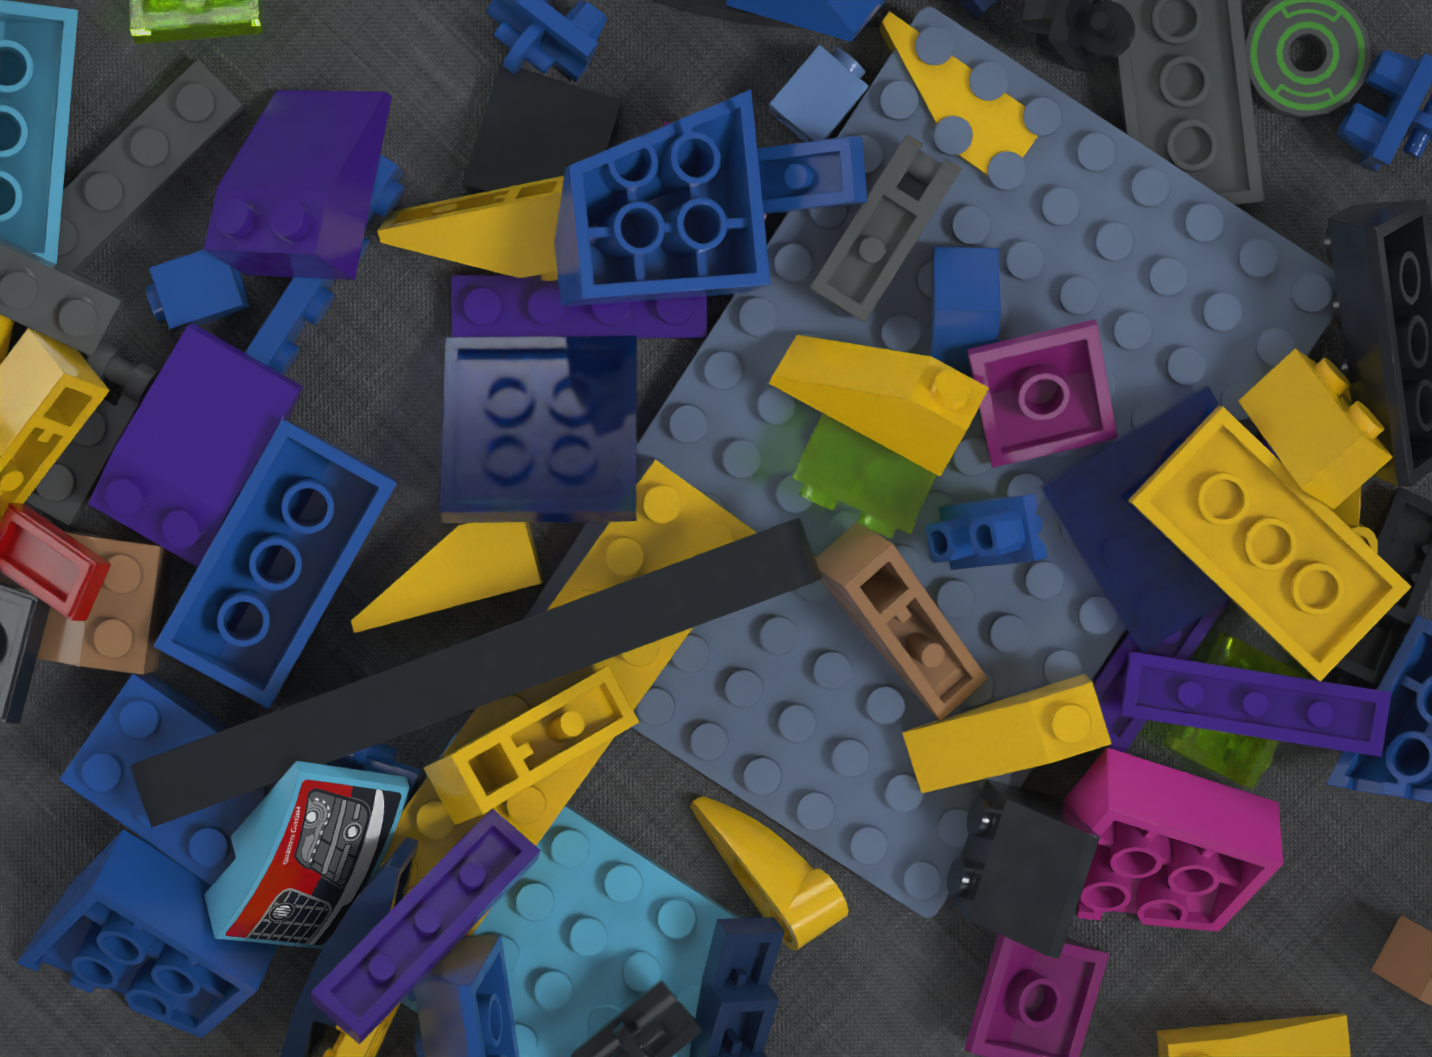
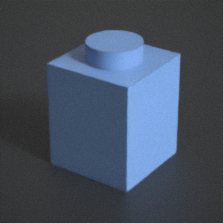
(820, 95)

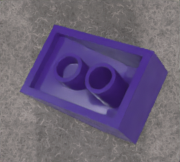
(301, 186)
(193, 443)

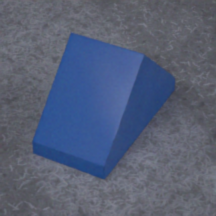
(964, 303)

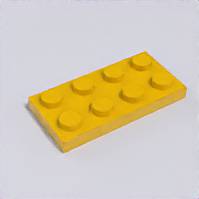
(1269, 543)

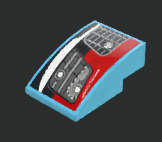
(306, 855)

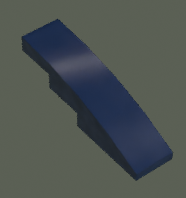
(373, 903)
(735, 990)

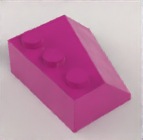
(1172, 843)

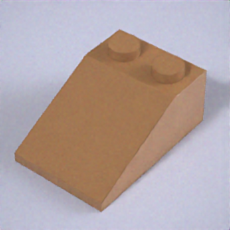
(124, 615)

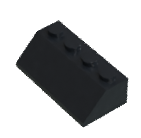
(1386, 324)

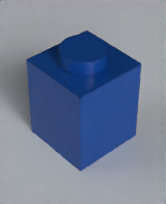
(196, 291)

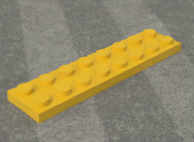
(670, 527)

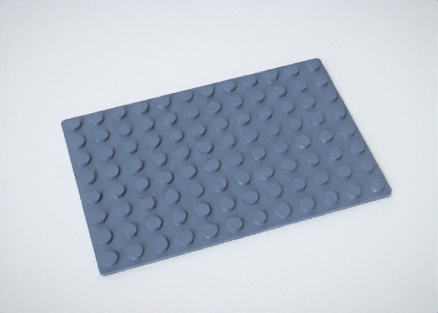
(1087, 227)

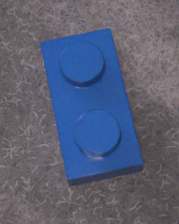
(812, 175)

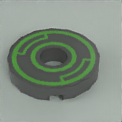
(1343, 50)

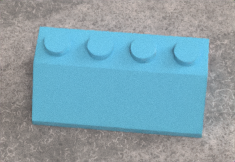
(34, 121)

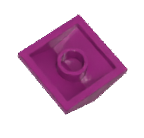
(1043, 393)
(1036, 1001)

